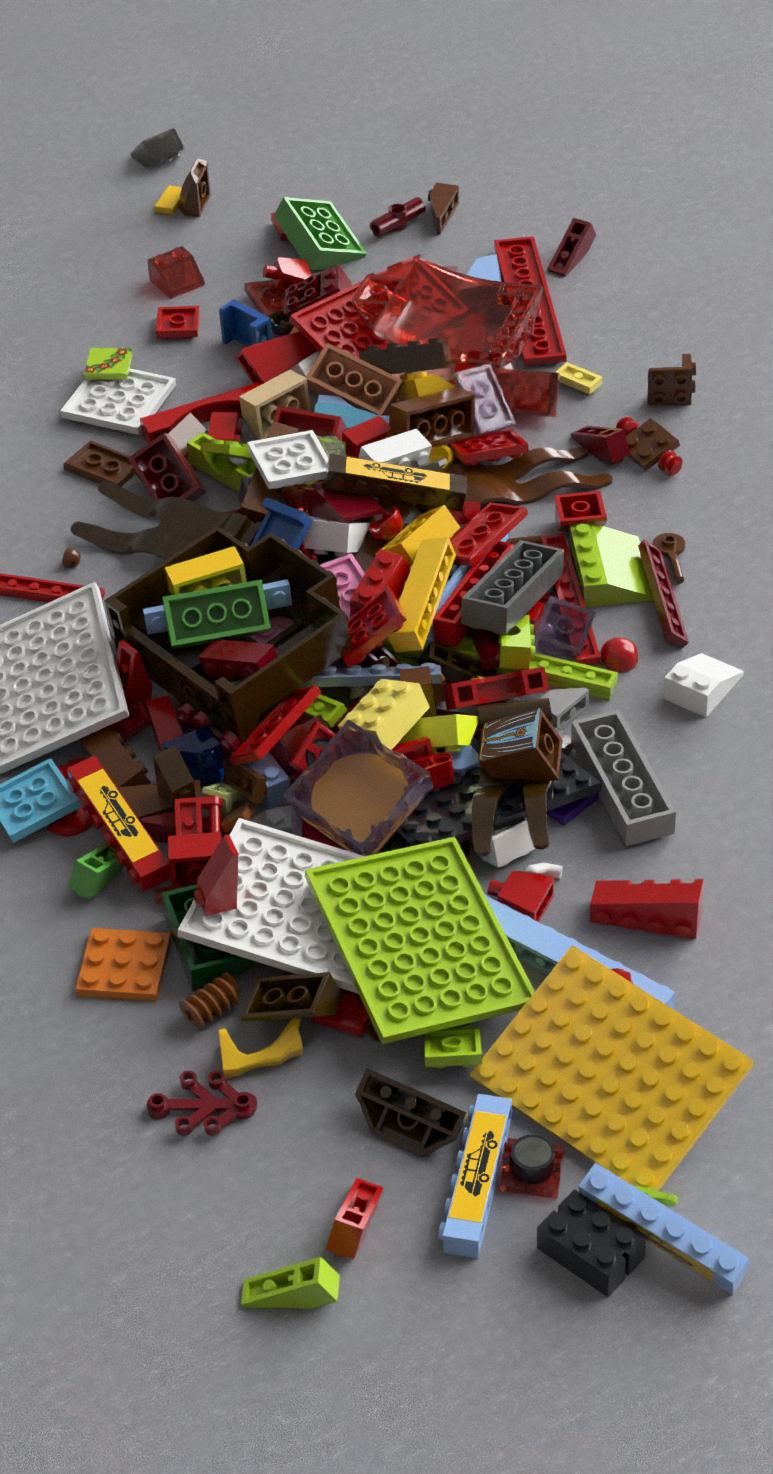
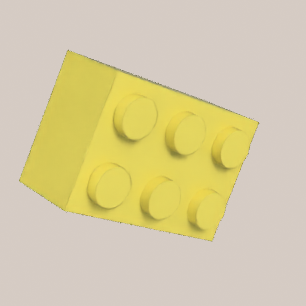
(389, 710)

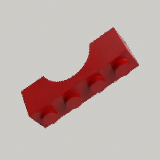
(495, 688)

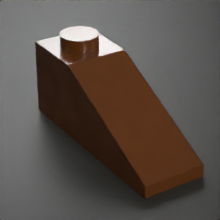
(443, 202)

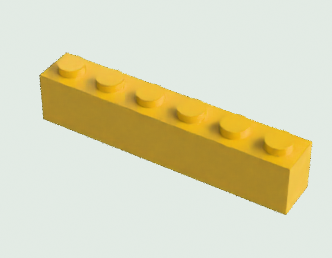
(423, 593)

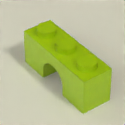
(517, 645)

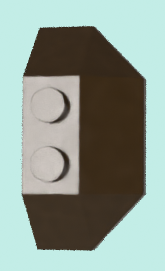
(407, 1115)

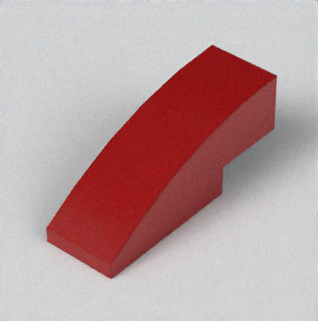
(164, 720)

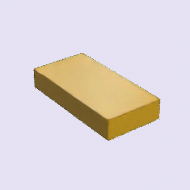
(169, 200)

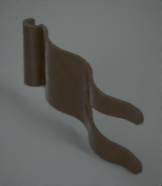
(179, 526)
(491, 789)

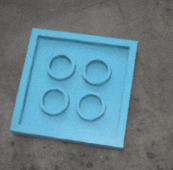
(35, 800)

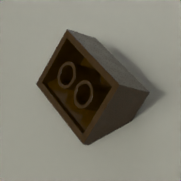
(292, 997)

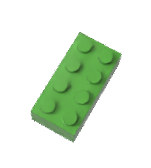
(216, 614)

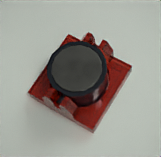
(534, 1165)

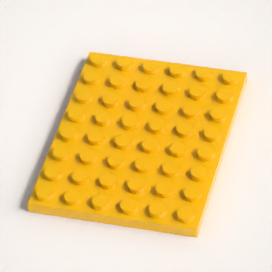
(612, 1071)

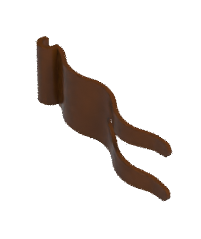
(499, 482)

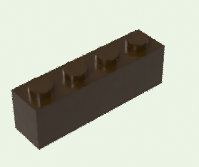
(409, 358)

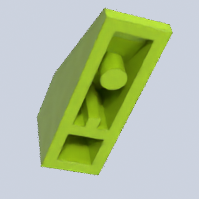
(293, 1287)

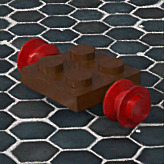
(651, 445)

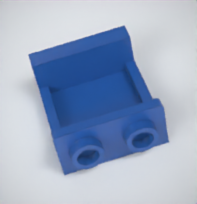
(243, 324)
(284, 523)

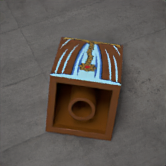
(521, 747)

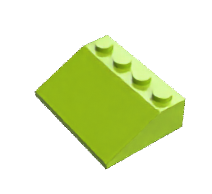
(608, 566)

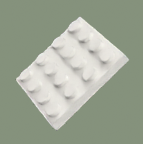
(119, 402)

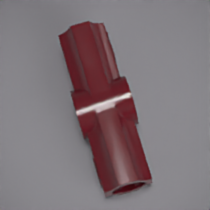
(397, 217)

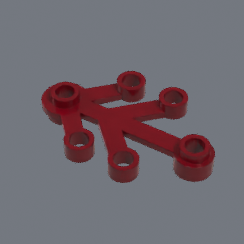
(188, 717)
(204, 1105)

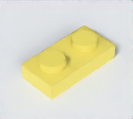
(579, 378)

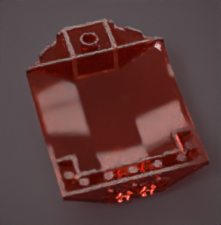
(426, 301)

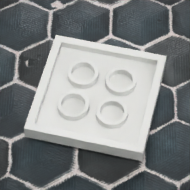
(289, 459)

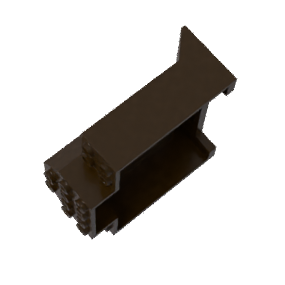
(303, 649)

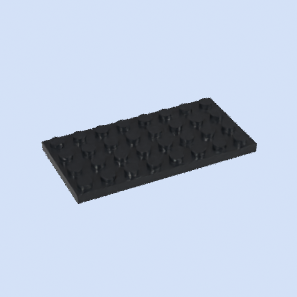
(448, 809)

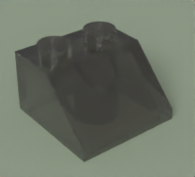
(158, 149)

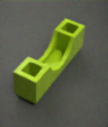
(216, 465)

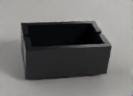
(591, 1242)

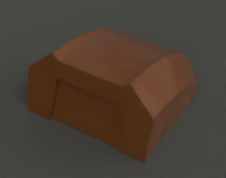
(195, 189)

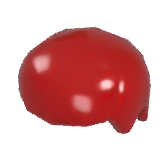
(387, 527)
(619, 654)

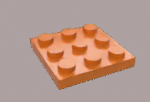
(123, 964)

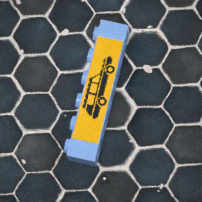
(477, 1176)
(666, 1229)

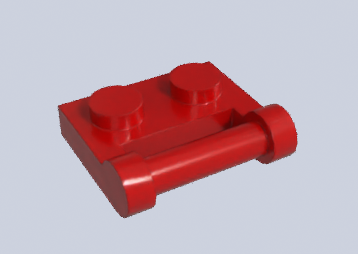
(189, 814)

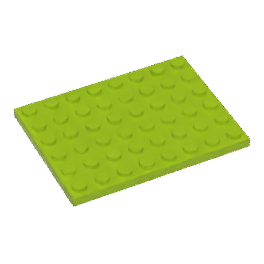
(419, 939)

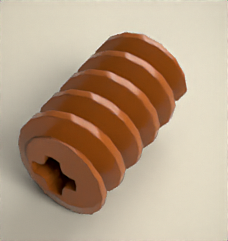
(210, 1000)

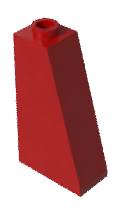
(273, 357)

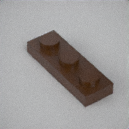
(245, 781)

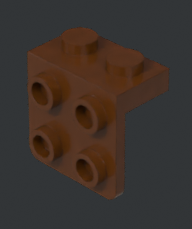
(672, 384)

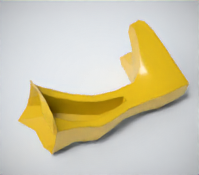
(283, 1048)

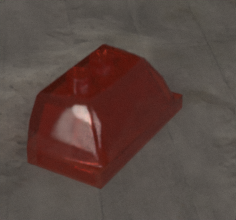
(529, 391)

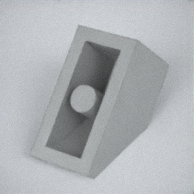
(567, 705)

